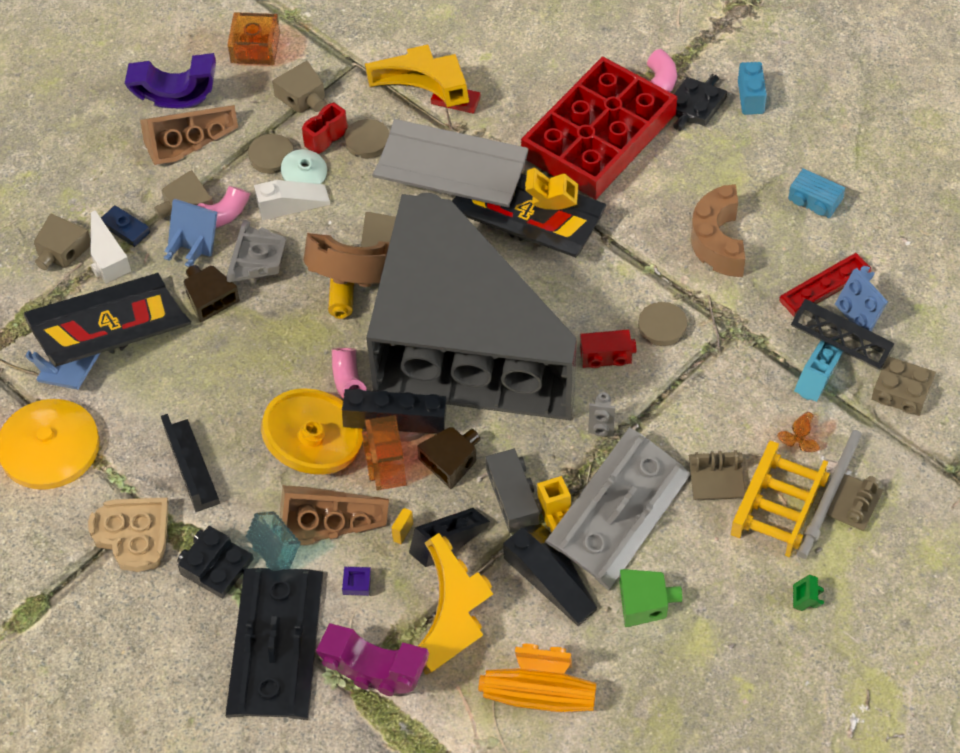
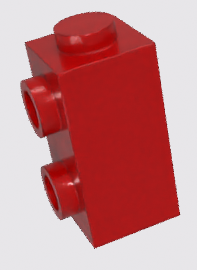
(607, 348)

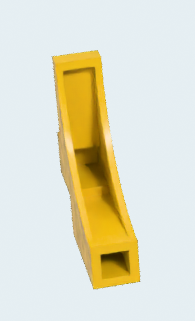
(419, 69)
(458, 594)

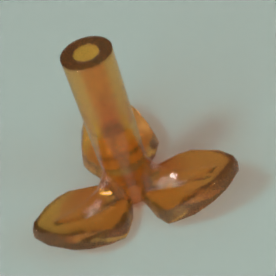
(801, 429)

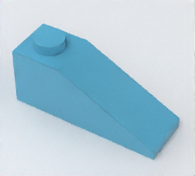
(817, 371)

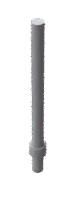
(813, 531)

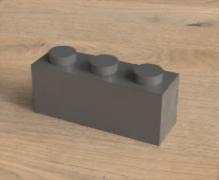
(513, 489)

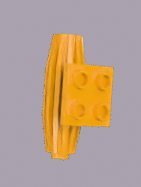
(539, 682)

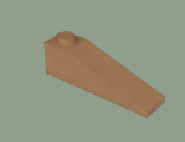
(177, 135)
(326, 514)

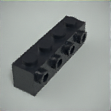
(412, 411)

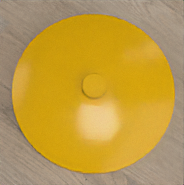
(308, 433)
(48, 444)

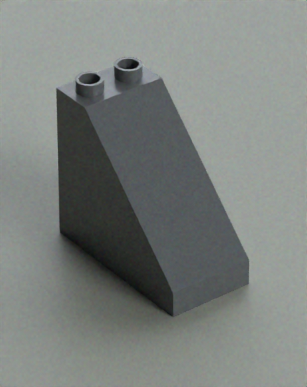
(464, 321)

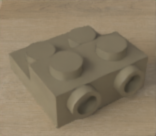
(903, 386)

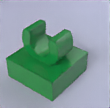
(806, 593)

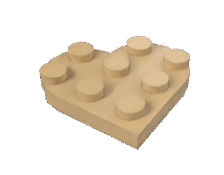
(132, 530)

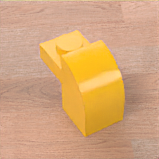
(552, 192)
(554, 500)

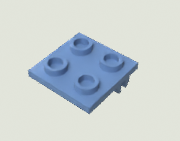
(192, 229)
(861, 300)
(67, 375)

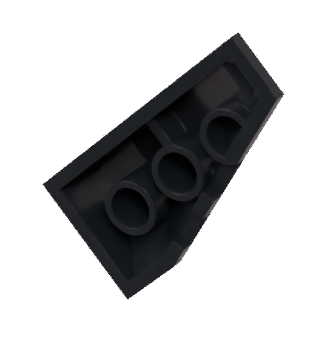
(549, 572)

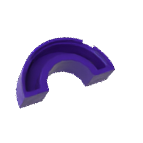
(172, 89)

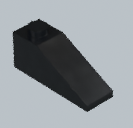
(457, 528)

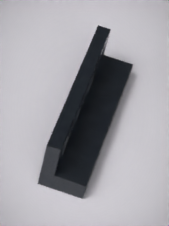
(845, 329)
(190, 464)

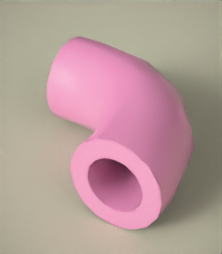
(664, 69)
(229, 206)
(345, 370)

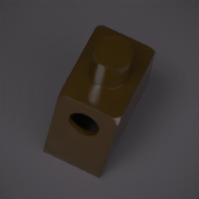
(209, 291)
(449, 454)

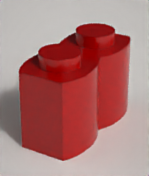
(324, 128)

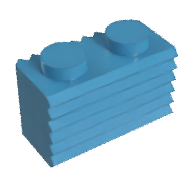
(752, 88)
(816, 193)

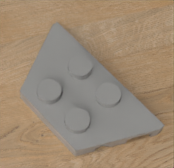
(256, 253)

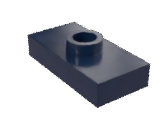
(125, 226)

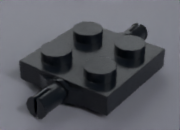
(698, 101)

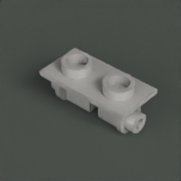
(601, 416)

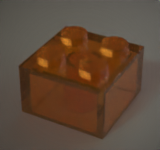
(254, 38)
(384, 453)

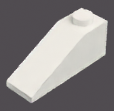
(289, 197)
(107, 255)

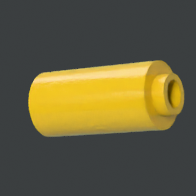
(340, 299)

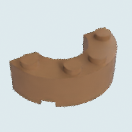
(708, 242)
(345, 262)

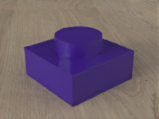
(356, 581)

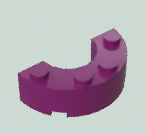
(369, 664)

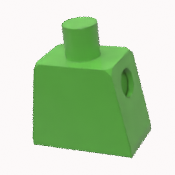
(645, 596)

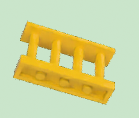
(763, 480)

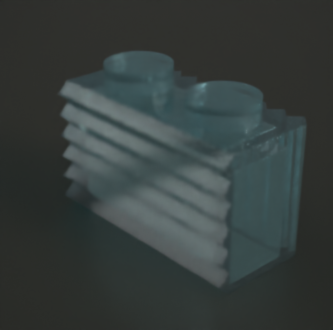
(273, 540)

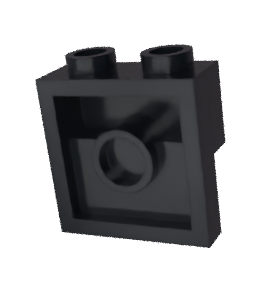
(214, 561)

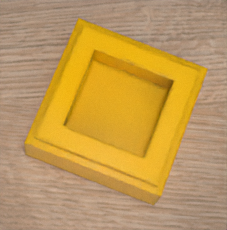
(402, 525)

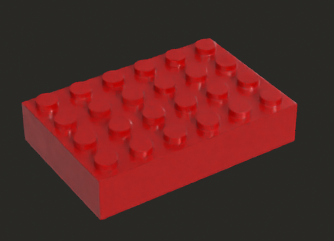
(599, 126)

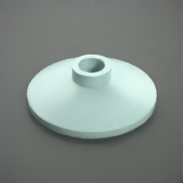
(294, 171)

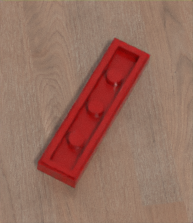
(823, 284)

